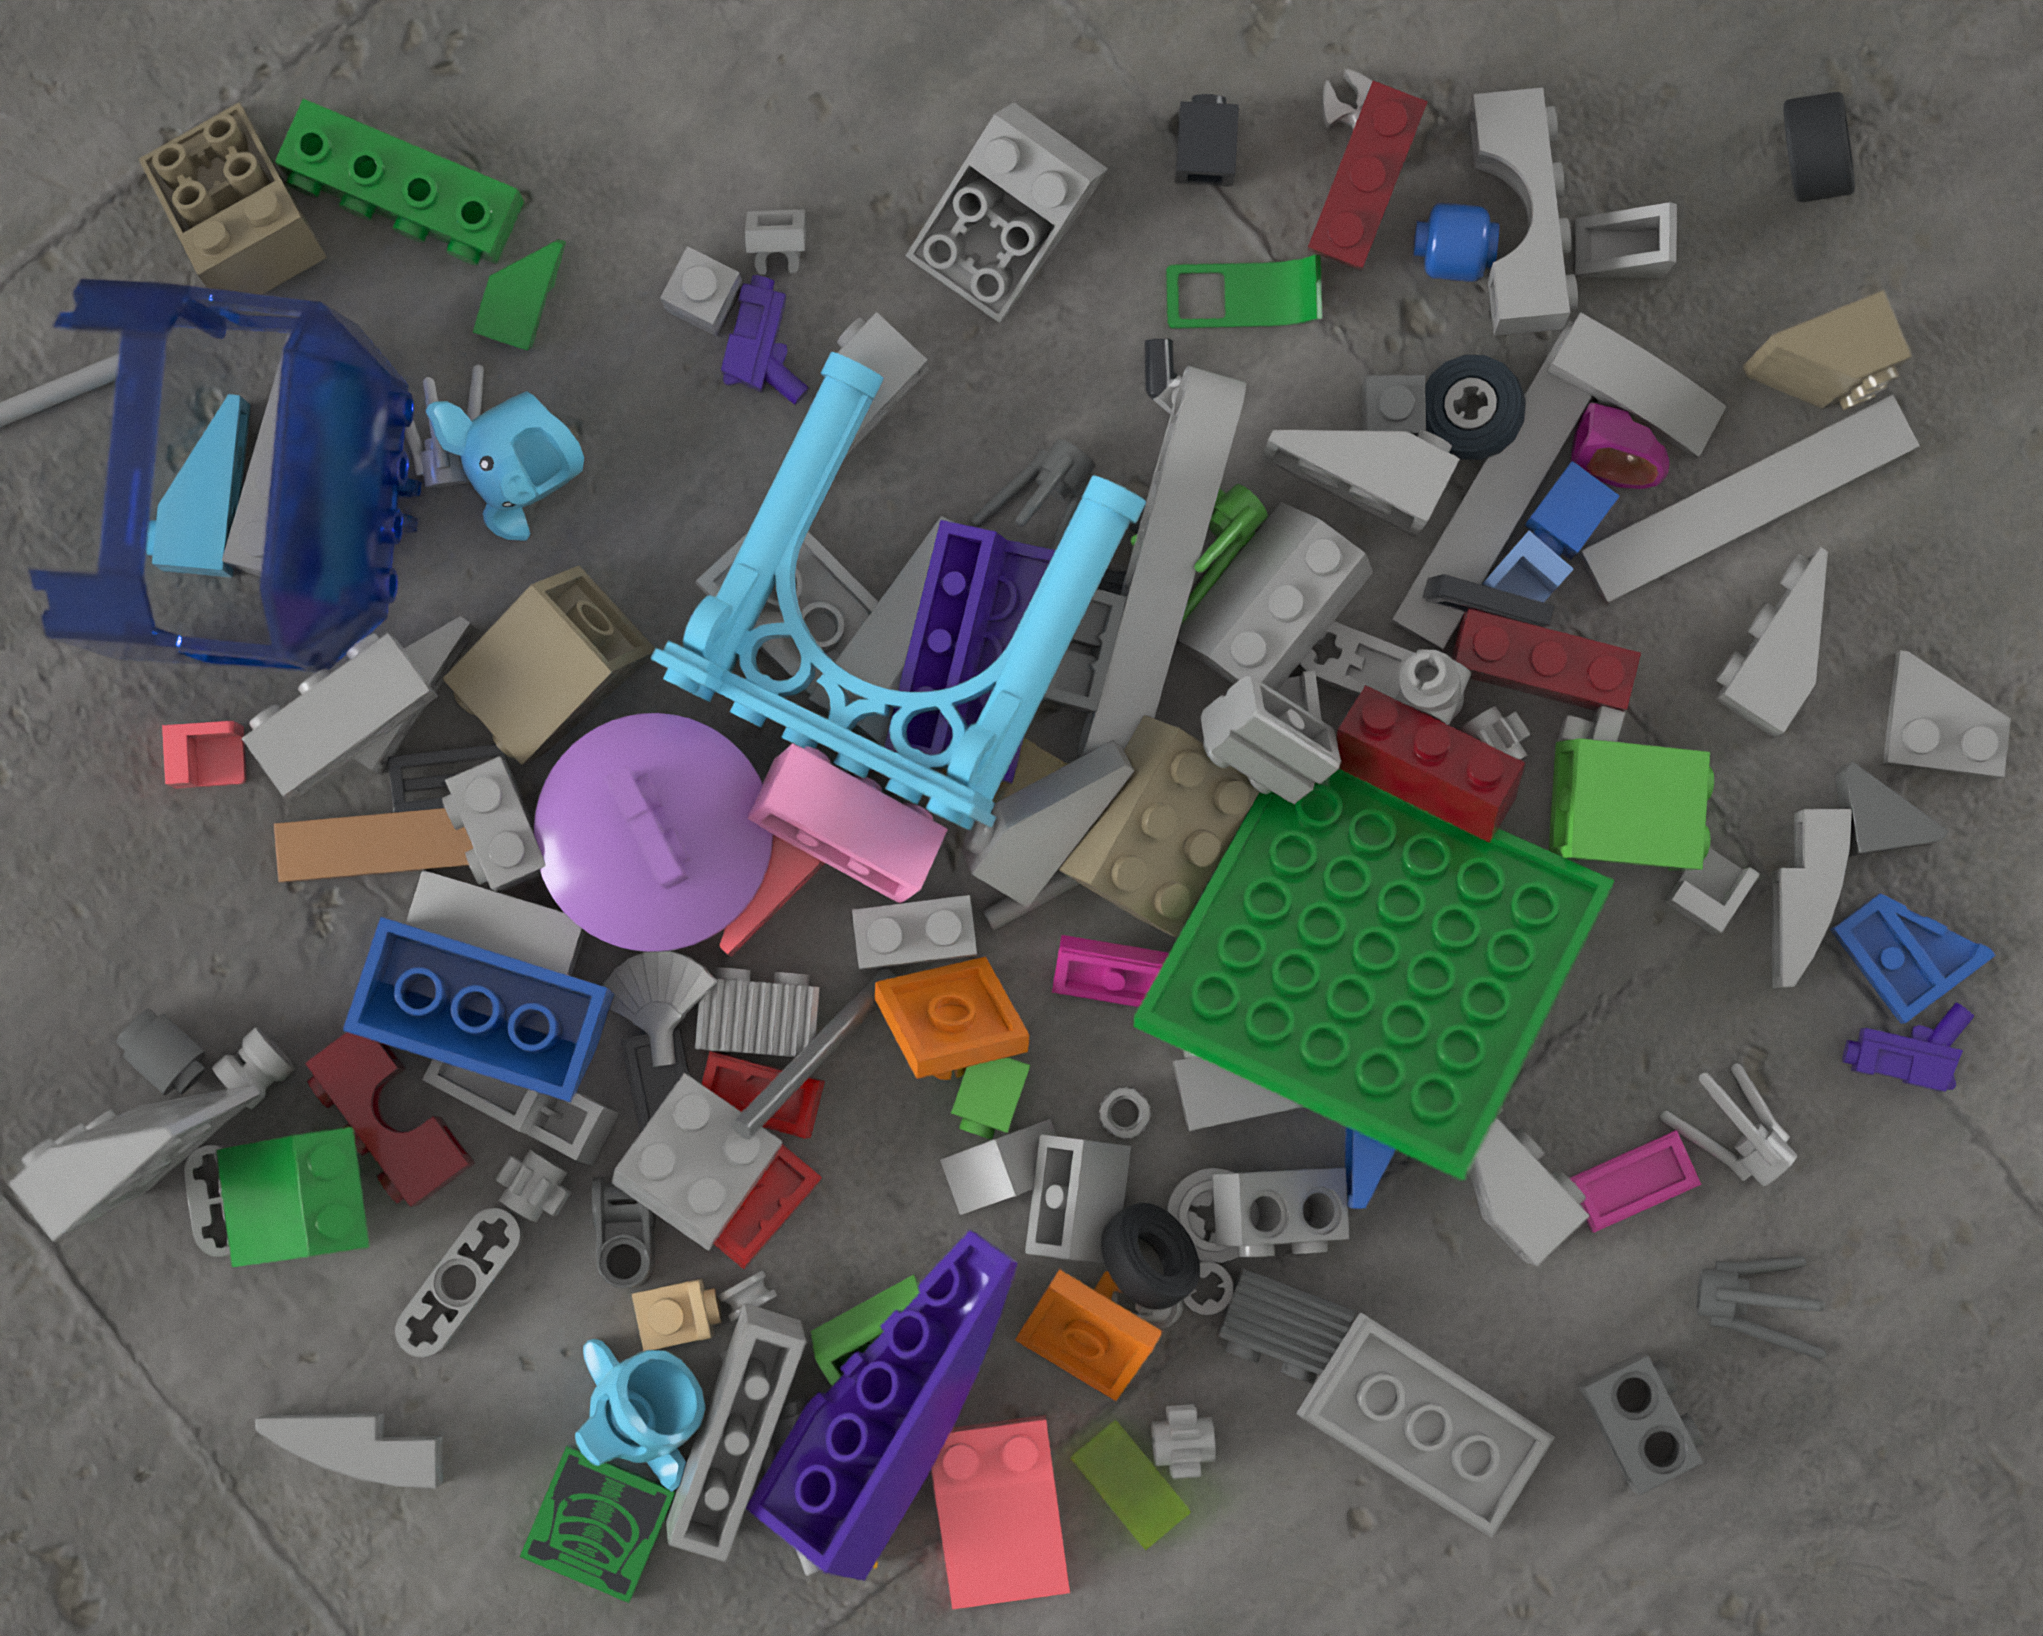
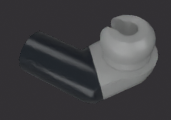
(1160, 377)

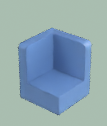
(1529, 570)

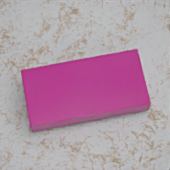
(1635, 1180)

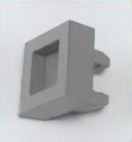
(775, 232)
(1604, 726)

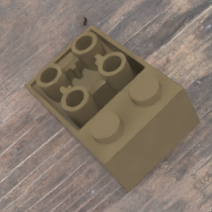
(232, 206)

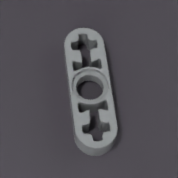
(444, 1326)

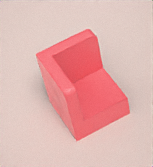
(204, 754)

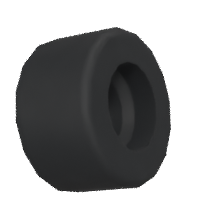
(1819, 147)

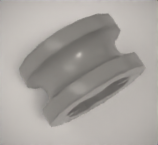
(748, 1291)
(1209, 1305)

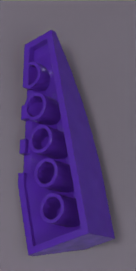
(881, 1426)

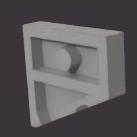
(1942, 724)

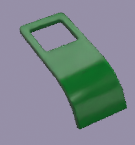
(1255, 293)

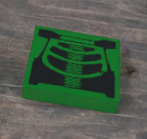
(598, 1524)

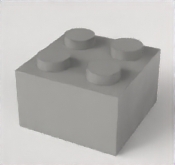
(694, 1163)

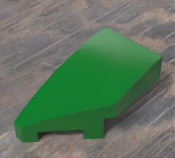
(518, 296)

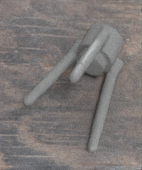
(436, 464)
(1761, 1149)

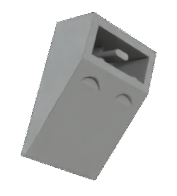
(1006, 210)
(1521, 1198)

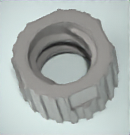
(1132, 1095)

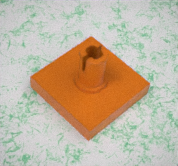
(951, 1018)
(1089, 1333)

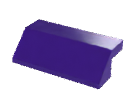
(965, 622)

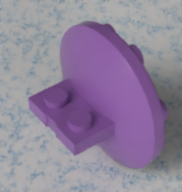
(652, 832)

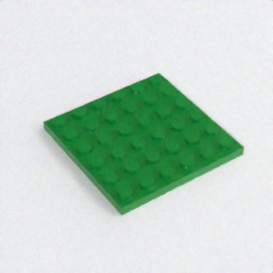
(1376, 964)

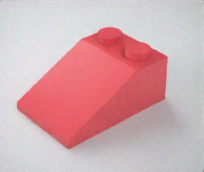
(999, 1513)

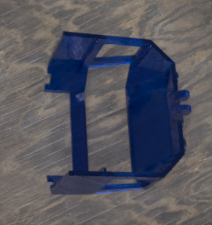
(329, 490)

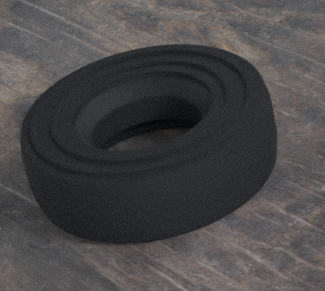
(1131, 1270)

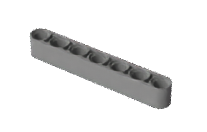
(1166, 552)

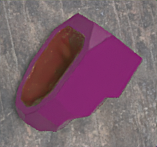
(1618, 449)

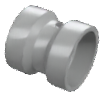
(256, 1063)

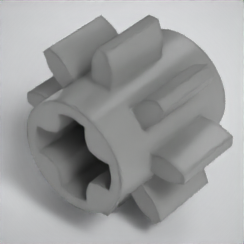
(1499, 732)
(533, 1185)
(1183, 1441)

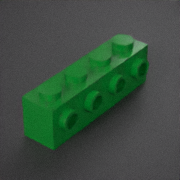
(398, 182)

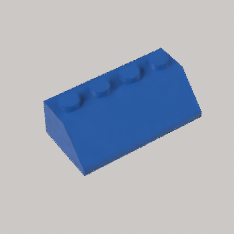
(478, 1010)

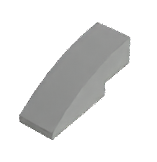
(1637, 382)
(1807, 894)
(496, 922)
(570, 1128)
(357, 1447)

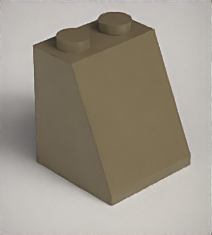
(548, 663)

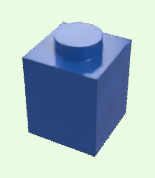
(1571, 511)

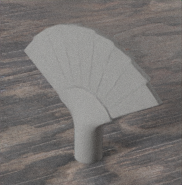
(656, 994)

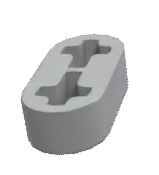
(202, 1201)

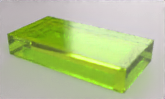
(1130, 1484)

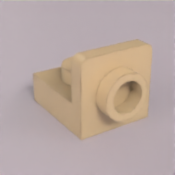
(676, 1314)

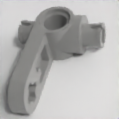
(1419, 679)

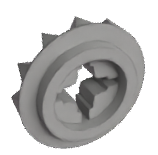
(1197, 1191)

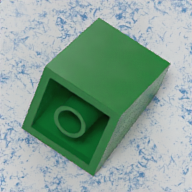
(292, 1197)

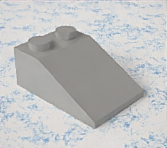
(1376, 471)

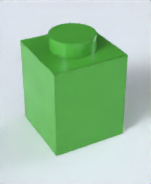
(990, 1096)

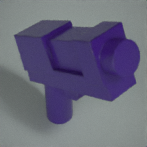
(752, 349)
(1920, 1060)

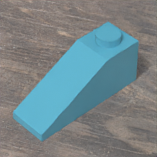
(203, 498)

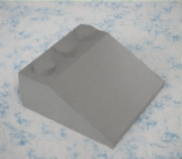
(118, 1157)

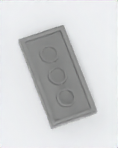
(1425, 1425)

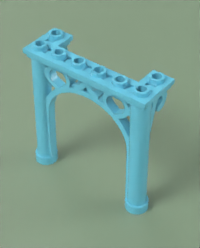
(978, 755)

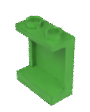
(1630, 804)

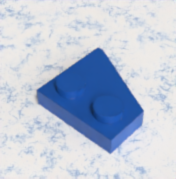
(1907, 955)

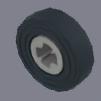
(1496, 423)

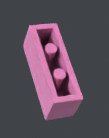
(848, 822)

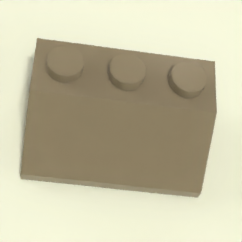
(1835, 356)

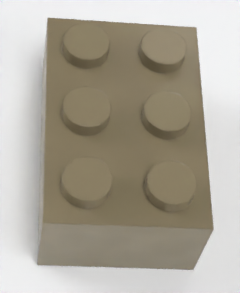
(1162, 828)

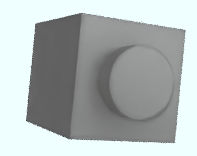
(702, 291)

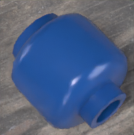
(1457, 242)

